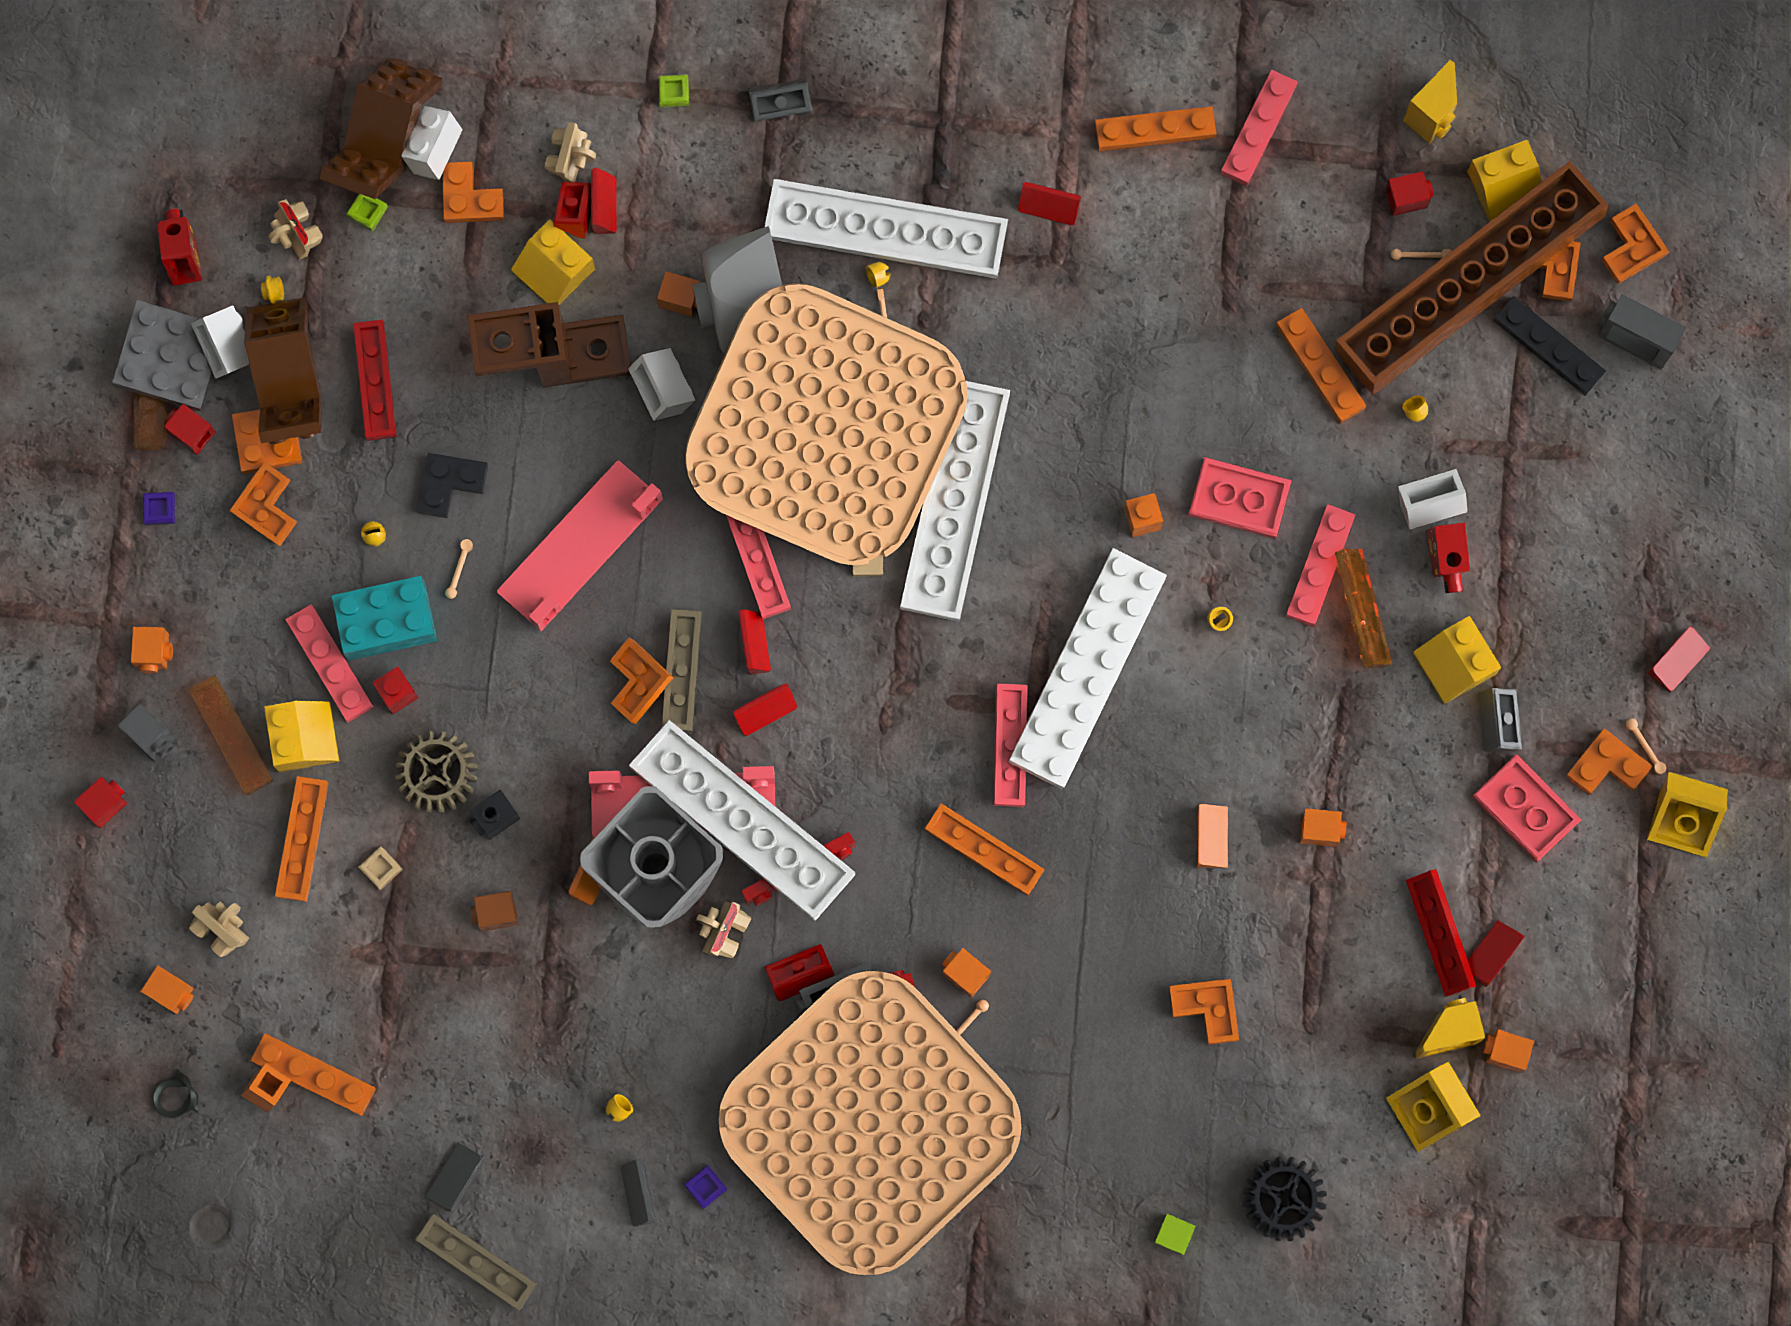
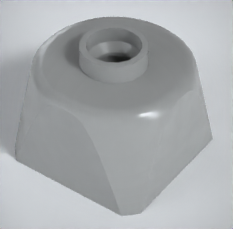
(734, 277)
(648, 827)

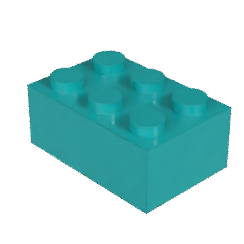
(384, 618)

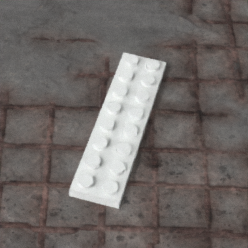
(886, 228)
(955, 509)
(1087, 669)
(742, 820)

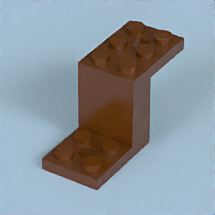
(380, 127)
(549, 344)
(283, 371)

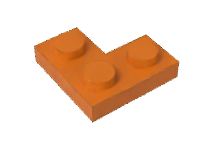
(463, 202)
(1640, 247)
(1561, 274)
(253, 452)
(257, 504)
(645, 681)
(1609, 756)
(1214, 1001)

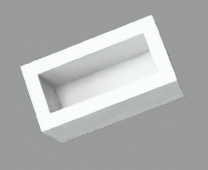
(431, 142)
(222, 341)
(661, 384)
(1432, 499)

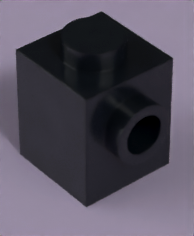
(493, 815)

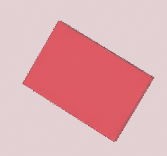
(1240, 498)
(1526, 808)

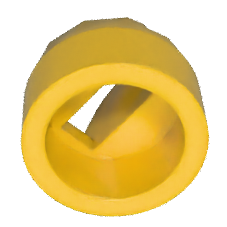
(876, 274)
(1415, 408)
(373, 539)
(1223, 624)
(619, 1108)

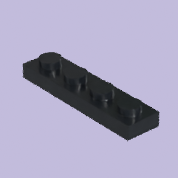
(1549, 345)

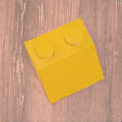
(1434, 105)
(1504, 177)
(552, 264)
(1457, 660)
(301, 734)
(1688, 814)
(1453, 1029)
(1433, 1106)

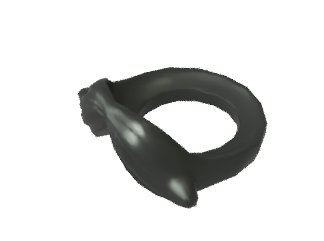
(177, 1080)

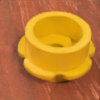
(272, 289)

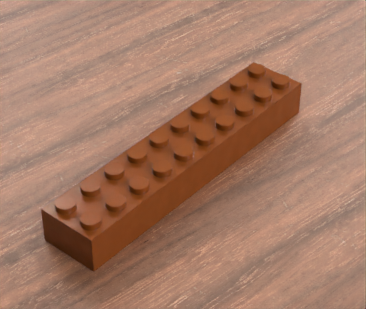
(1471, 277)

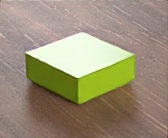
(673, 91)
(367, 211)
(1175, 1234)

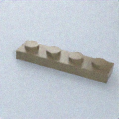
(683, 666)
(476, 1262)

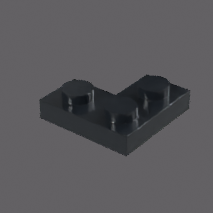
(445, 474)

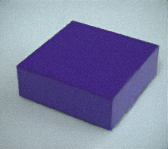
(158, 508)
(705, 1187)

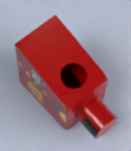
(179, 248)
(1452, 542)

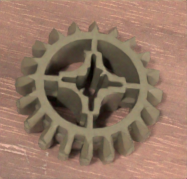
(446, 761)

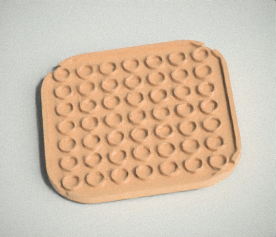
(825, 424)
(870, 1123)

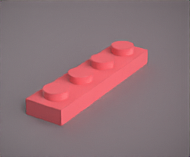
(1259, 128)
(1320, 565)
(760, 568)
(329, 663)
(1010, 722)

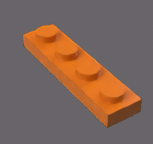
(1155, 128)
(1321, 365)
(301, 839)
(984, 849)
(314, 1074)

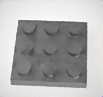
(163, 357)

